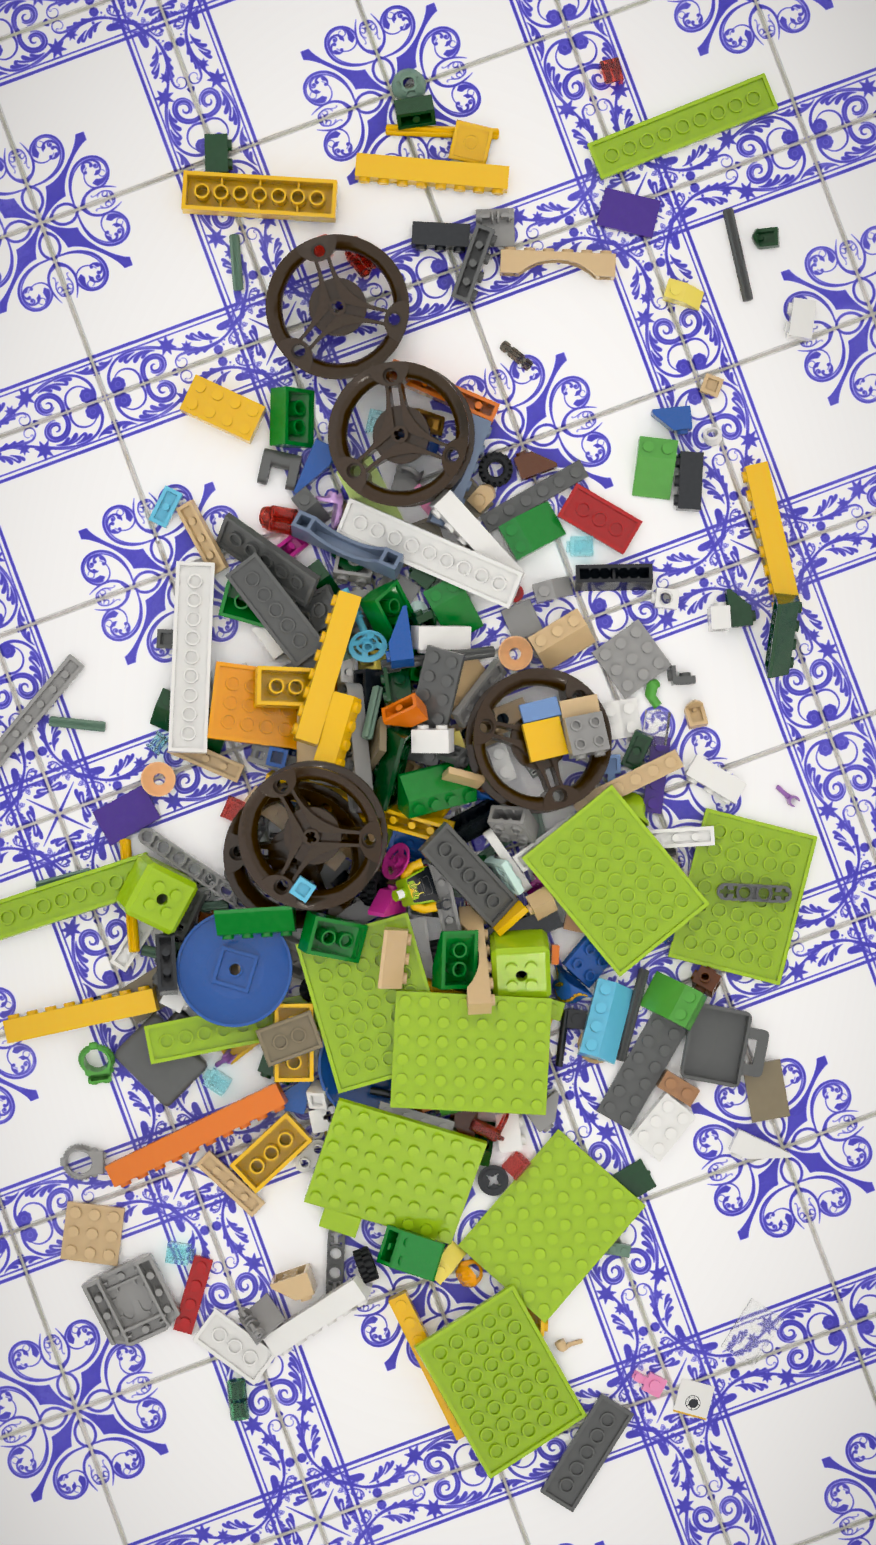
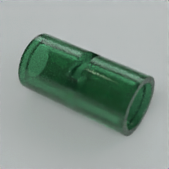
(237, 1399)

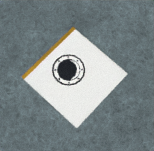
(693, 1399)

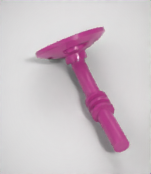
(399, 861)

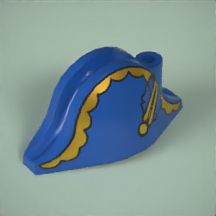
(568, 988)

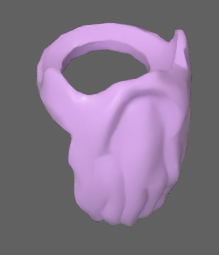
(337, 499)

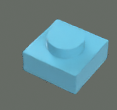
(302, 889)

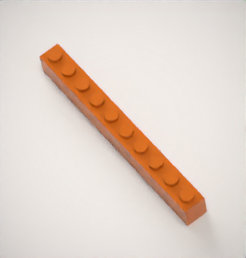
(196, 1134)

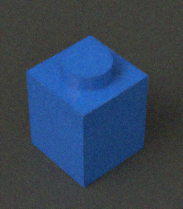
(277, 757)

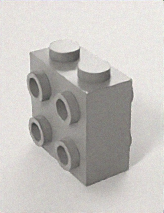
(585, 735)
(513, 823)

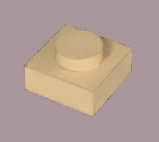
(711, 385)

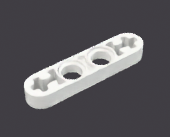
(503, 854)

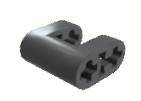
(283, 461)

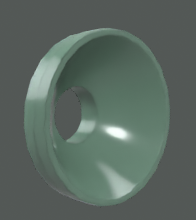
(401, 92)

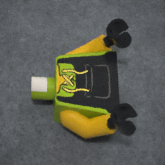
(417, 888)

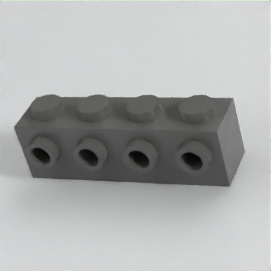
(473, 263)

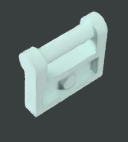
(504, 872)

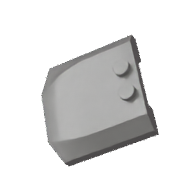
(132, 1301)

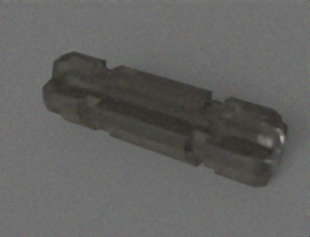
(516, 355)

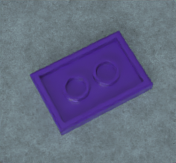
(628, 213)
(126, 815)

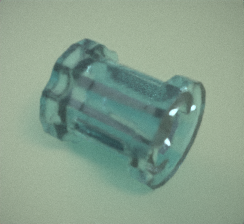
(157, 742)

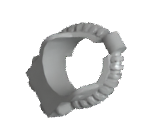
(97, 1158)

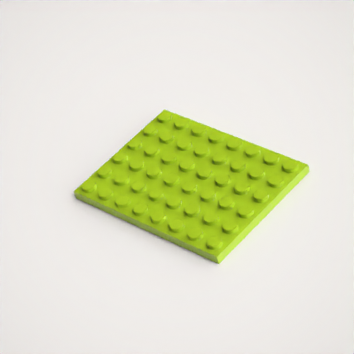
(615, 880)
(745, 935)
(354, 1012)
(470, 1060)
(395, 1170)
(552, 1225)
(500, 1381)

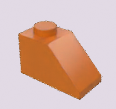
(405, 712)

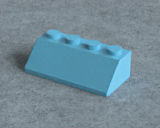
(605, 1021)

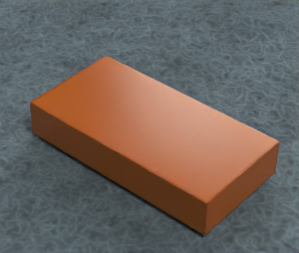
(554, 953)

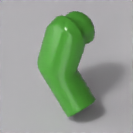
(650, 693)

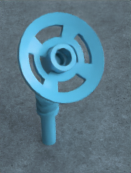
(366, 640)

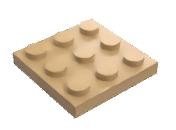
(92, 1233)

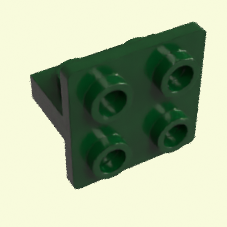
(396, 685)

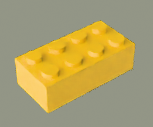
(223, 409)
(280, 686)
(301, 1067)
(271, 1152)

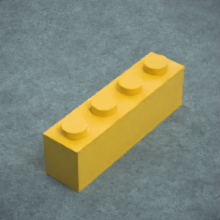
(338, 728)

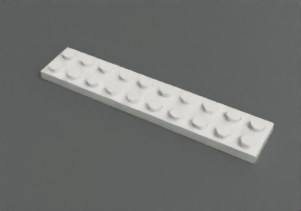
(432, 553)
(191, 657)

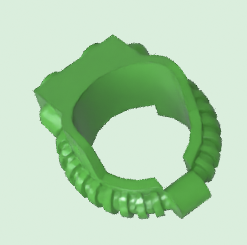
(97, 1074)

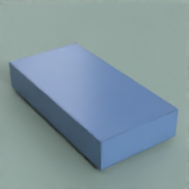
(539, 710)

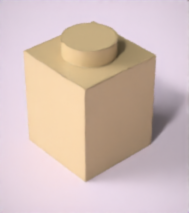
(541, 903)

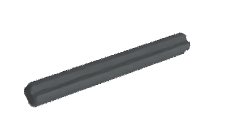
(738, 255)
(633, 1011)

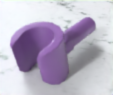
(787, 795)
(226, 1058)

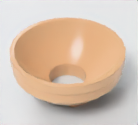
(519, 643)
(148, 775)

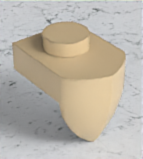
(482, 497)
(695, 714)

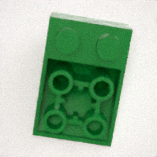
(410, 1252)

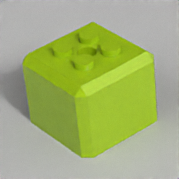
(143, 886)
(521, 952)

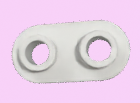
(310, 1155)

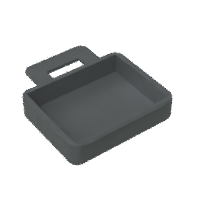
(718, 1046)
(164, 1079)

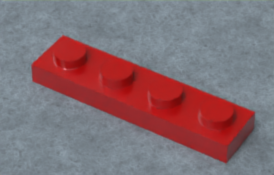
(193, 1294)

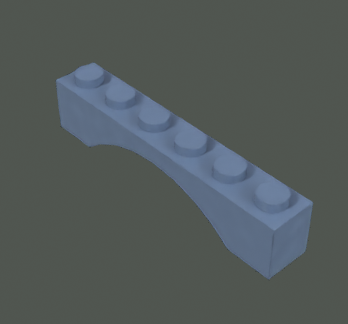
(482, 431)
(378, 559)

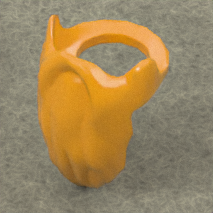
(466, 1275)

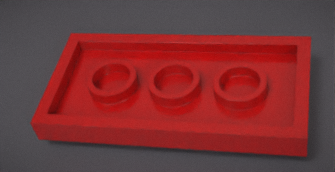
(599, 518)

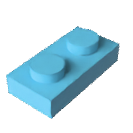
(165, 506)

